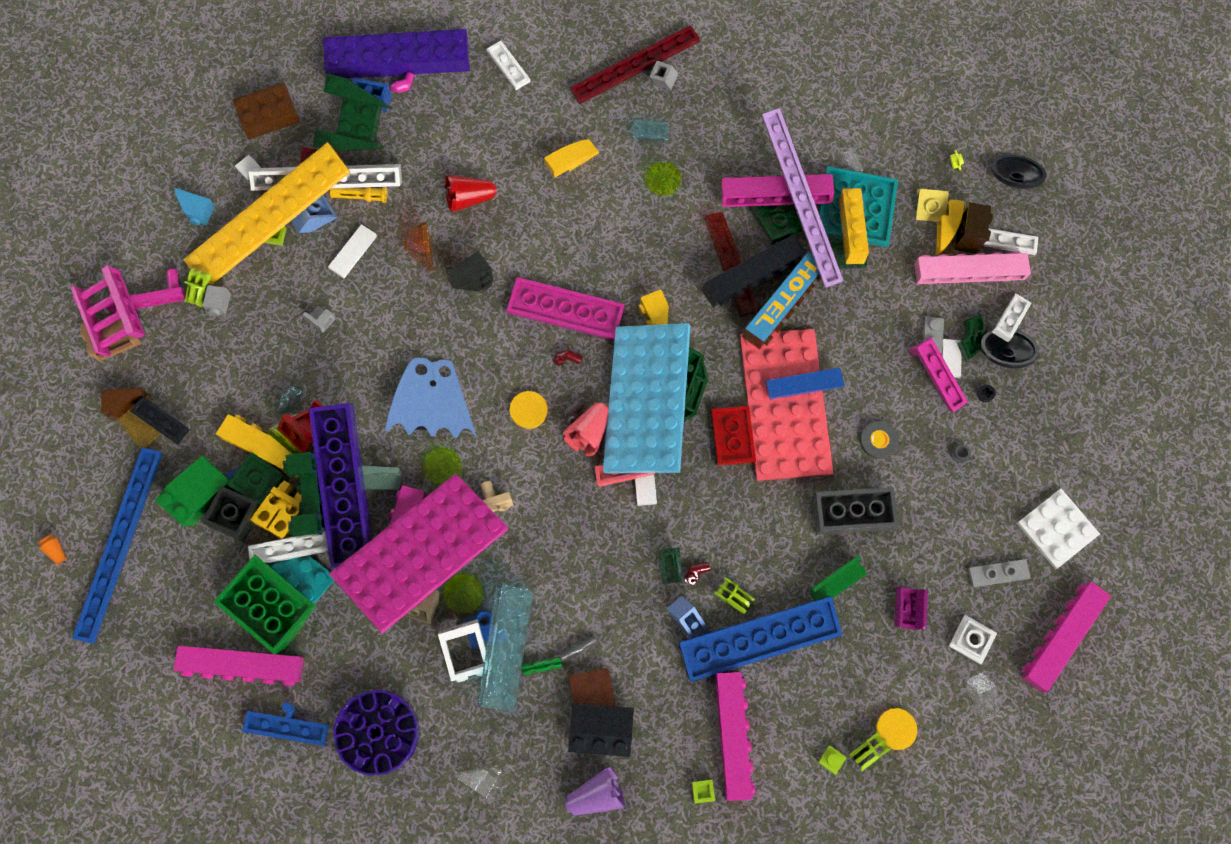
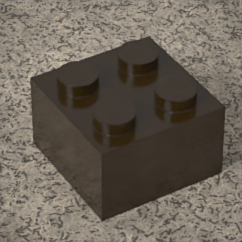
(974, 228)

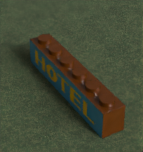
(782, 303)

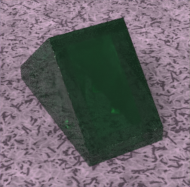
(670, 565)

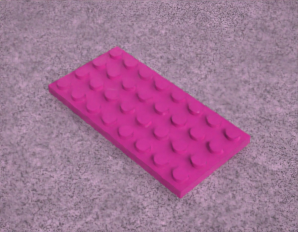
(418, 553)

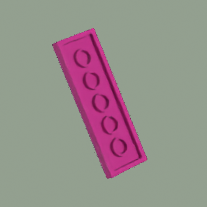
(565, 308)

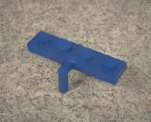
(286, 727)

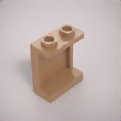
(121, 345)

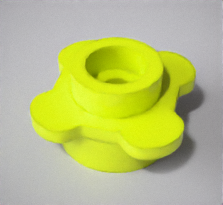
(956, 160)

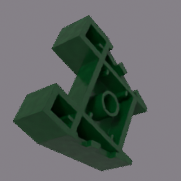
(357, 117)
(304, 469)

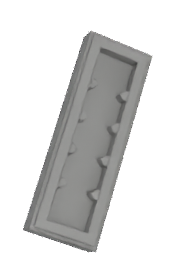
(999, 573)

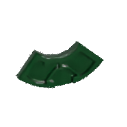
(972, 339)

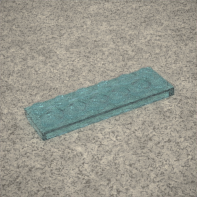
(505, 648)

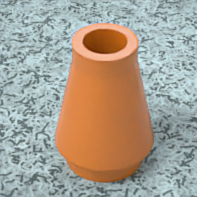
(52, 548)

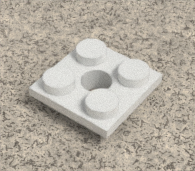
(962, 644)

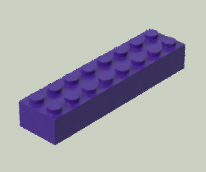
(397, 53)
(340, 480)

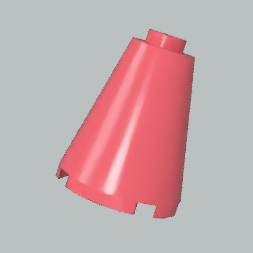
(588, 429)

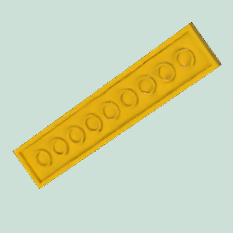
(268, 213)

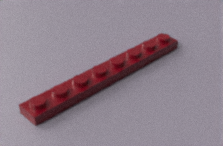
(634, 64)

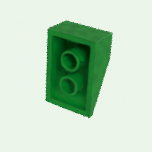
(192, 492)

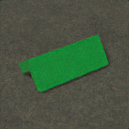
(839, 580)

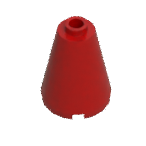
(467, 191)

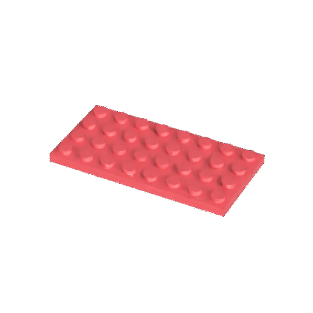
(791, 430)

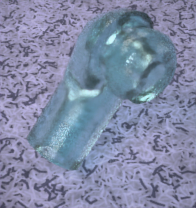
(287, 395)

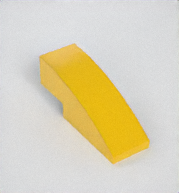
(570, 157)
(948, 224)

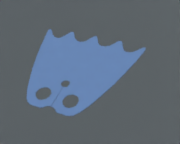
(429, 406)

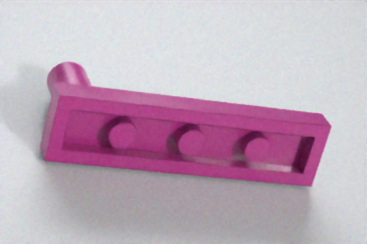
(172, 294)
(939, 374)

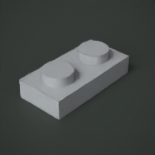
(934, 329)

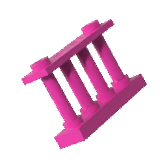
(124, 305)

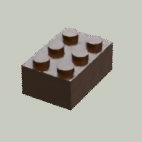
(266, 110)

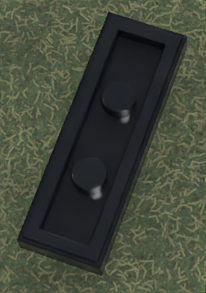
(160, 420)

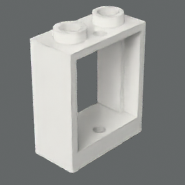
(457, 631)

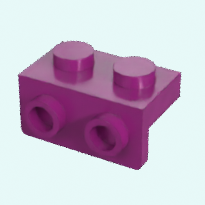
(911, 608)

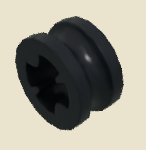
(982, 397)

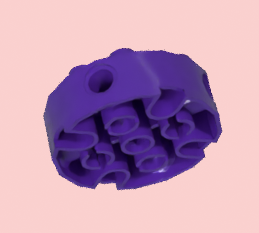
(357, 741)

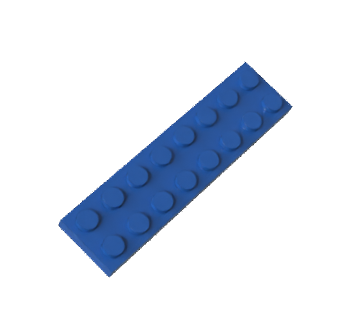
(760, 638)

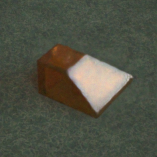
(419, 245)

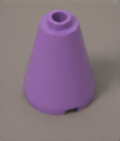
(596, 795)

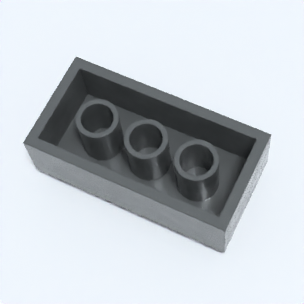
(855, 511)

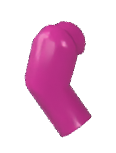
(403, 85)

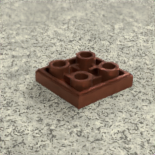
(592, 687)

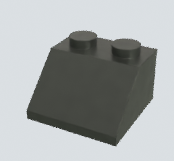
(471, 274)
(231, 514)

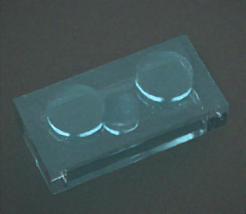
(650, 130)

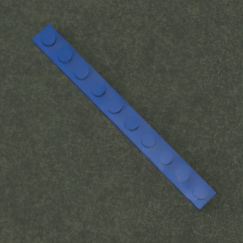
(117, 546)

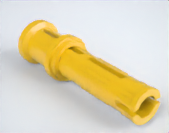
(367, 193)

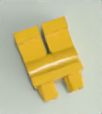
(277, 510)

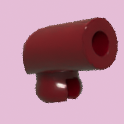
(565, 355)
(694, 572)

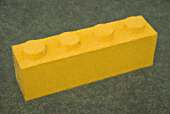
(853, 226)
(252, 440)

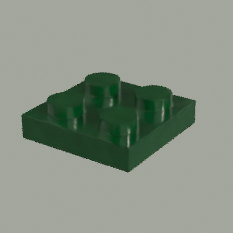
(255, 479)

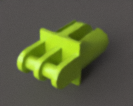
(196, 289)
(732, 594)
(881, 743)

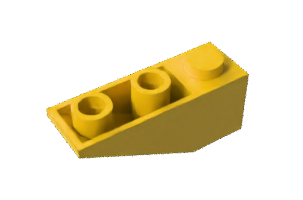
(654, 308)

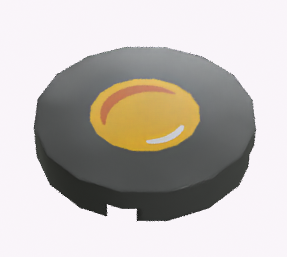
(879, 440)

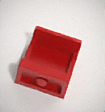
(298, 429)

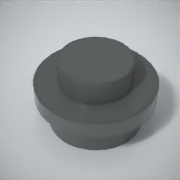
(960, 453)

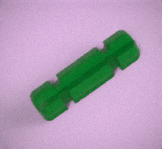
(541, 666)

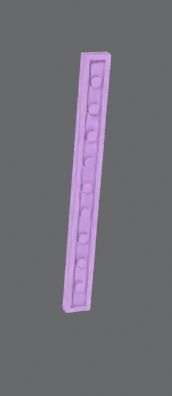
(802, 198)

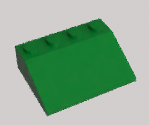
(265, 605)

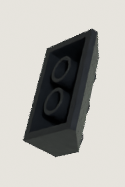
(601, 729)

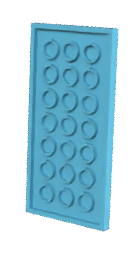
(647, 399)

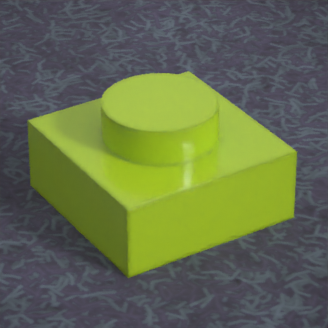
(277, 238)
(832, 760)
(703, 791)

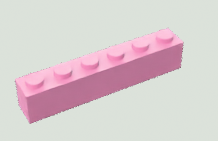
(972, 268)

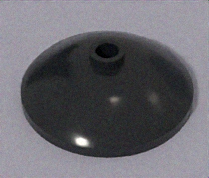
(1018, 171)
(1015, 354)

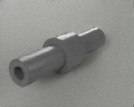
(577, 648)

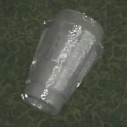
(851, 160)

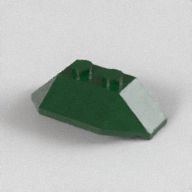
(695, 383)

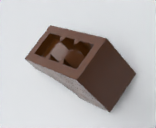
(118, 401)

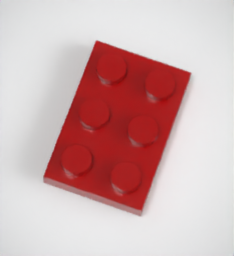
(733, 435)

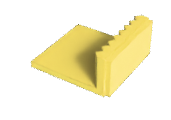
(931, 204)

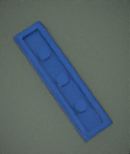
(804, 383)

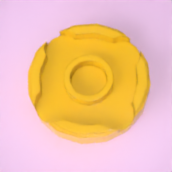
(528, 410)
(897, 728)

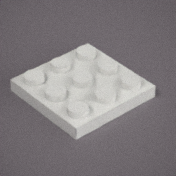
(1058, 528)

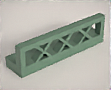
(378, 479)

